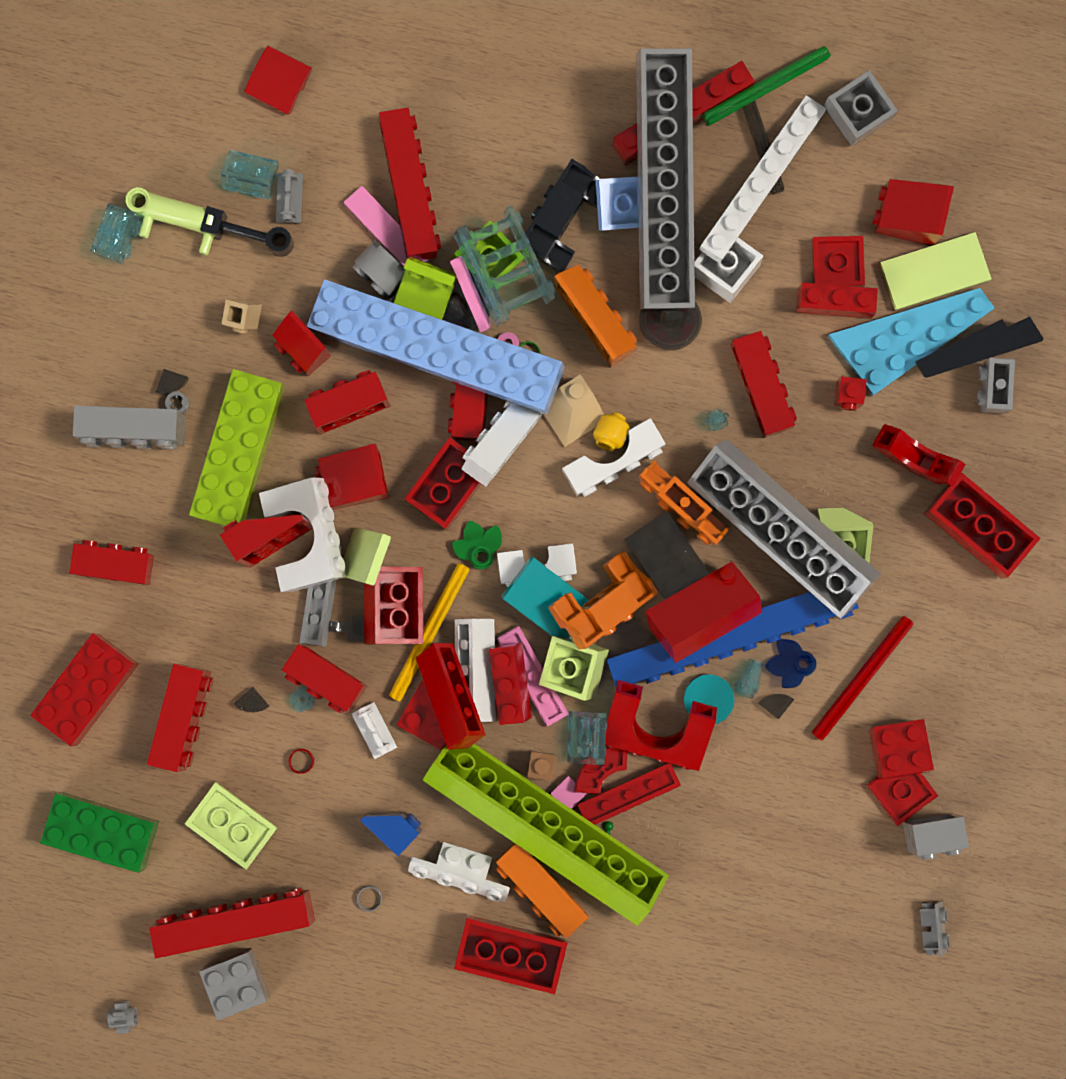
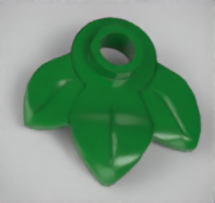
(478, 541)

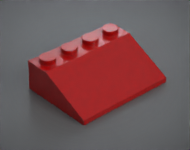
(260, 538)

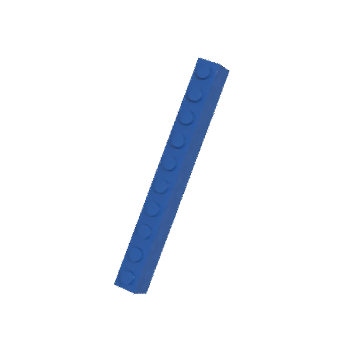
(774, 620)

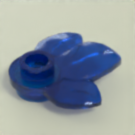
(787, 663)

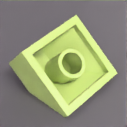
(850, 528)

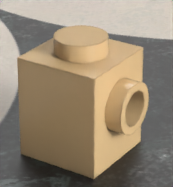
(241, 315)

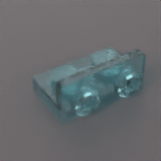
(249, 174)

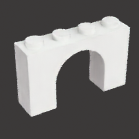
(324, 559)

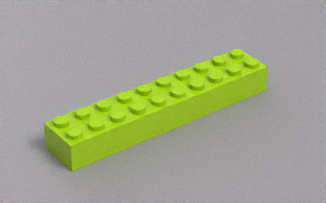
(548, 830)

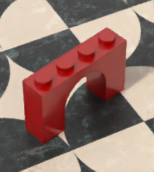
(682, 749)

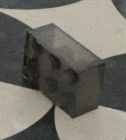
(666, 556)

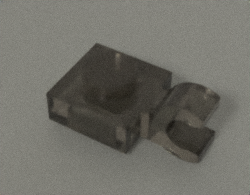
(353, 628)

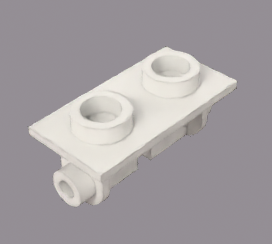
(374, 730)

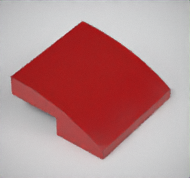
(278, 79)

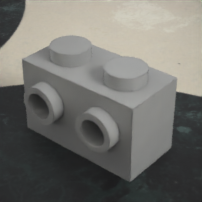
(997, 385)

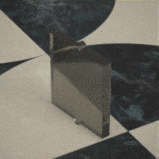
(626, 638)

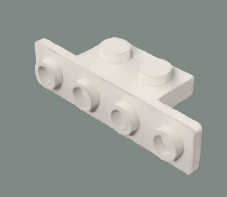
(460, 869)

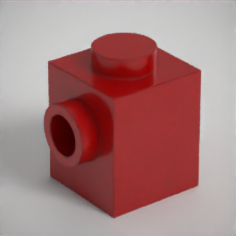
(850, 393)

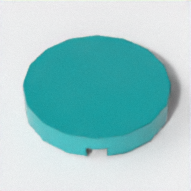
(711, 691)

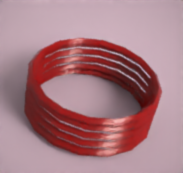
(289, 761)

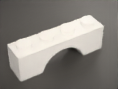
(586, 474)

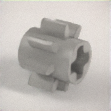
(122, 1017)

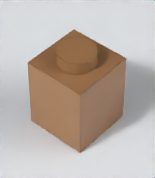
(542, 766)

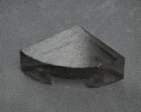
(171, 382)
(252, 702)
(776, 704)

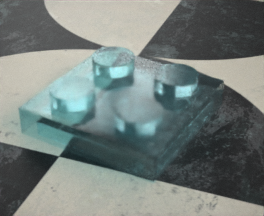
(586, 737)

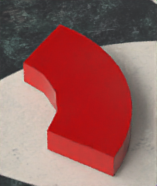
(593, 776)

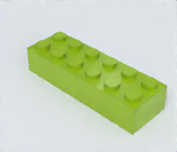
(237, 449)

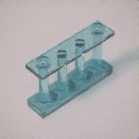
(490, 286)

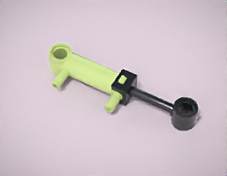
(208, 221)

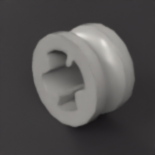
(185, 402)

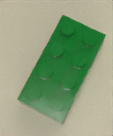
(99, 832)

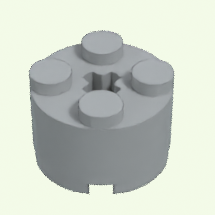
(381, 268)

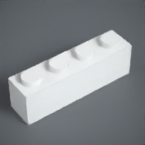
(499, 442)
(472, 648)

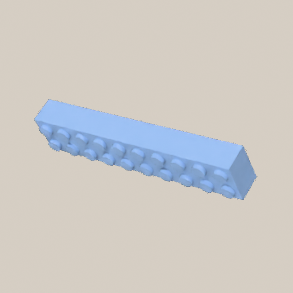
(436, 346)

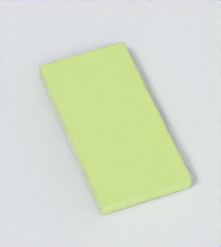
(935, 271)

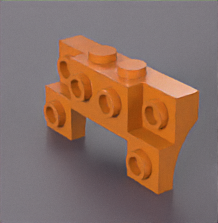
(684, 503)
(607, 608)

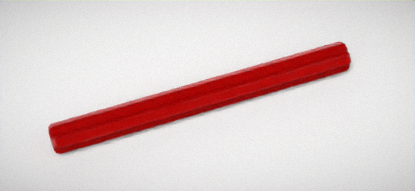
(862, 678)

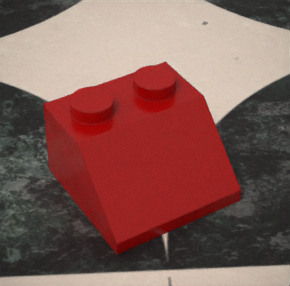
(301, 344)

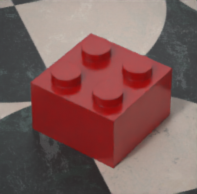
(901, 749)

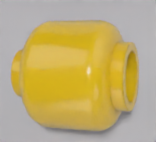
(611, 431)

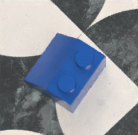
(393, 829)

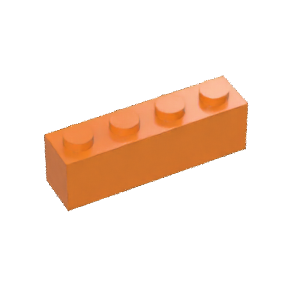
(542, 889)

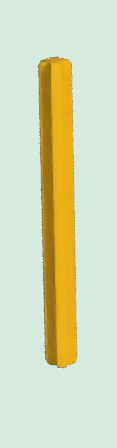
(429, 631)

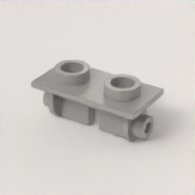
(289, 197)
(936, 938)

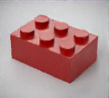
(347, 402)
(444, 486)
(394, 607)
(323, 679)

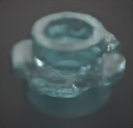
(716, 420)
(297, 704)

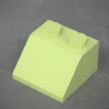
(573, 669)

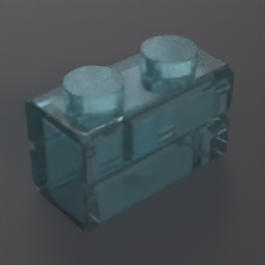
(116, 234)

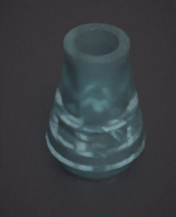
(749, 680)

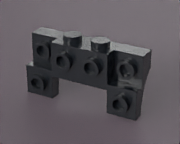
(555, 215)

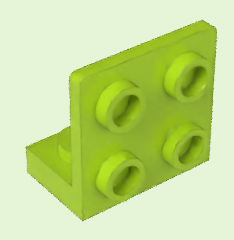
(425, 288)

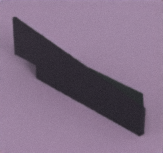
(981, 345)

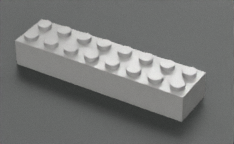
(783, 528)

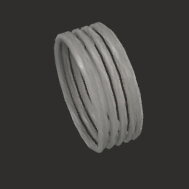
(373, 887)

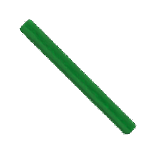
(765, 86)

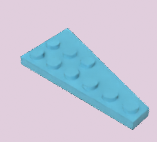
(892, 344)

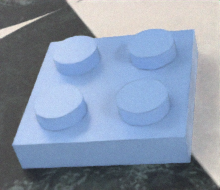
(617, 203)

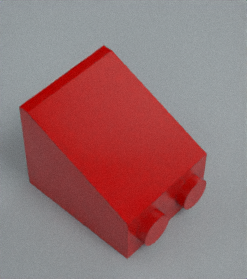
(913, 210)
(353, 477)

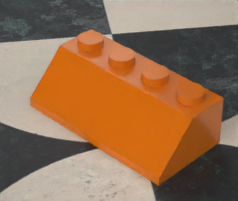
(594, 314)

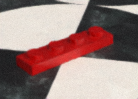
(629, 794)

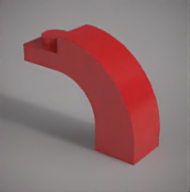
(916, 457)

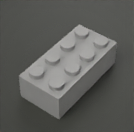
(129, 426)

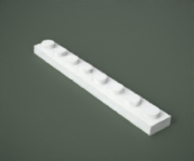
(762, 179)

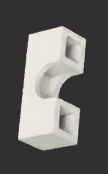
(560, 561)

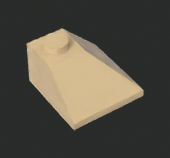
(573, 411)

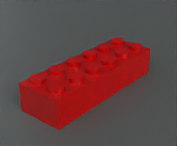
(231, 924)

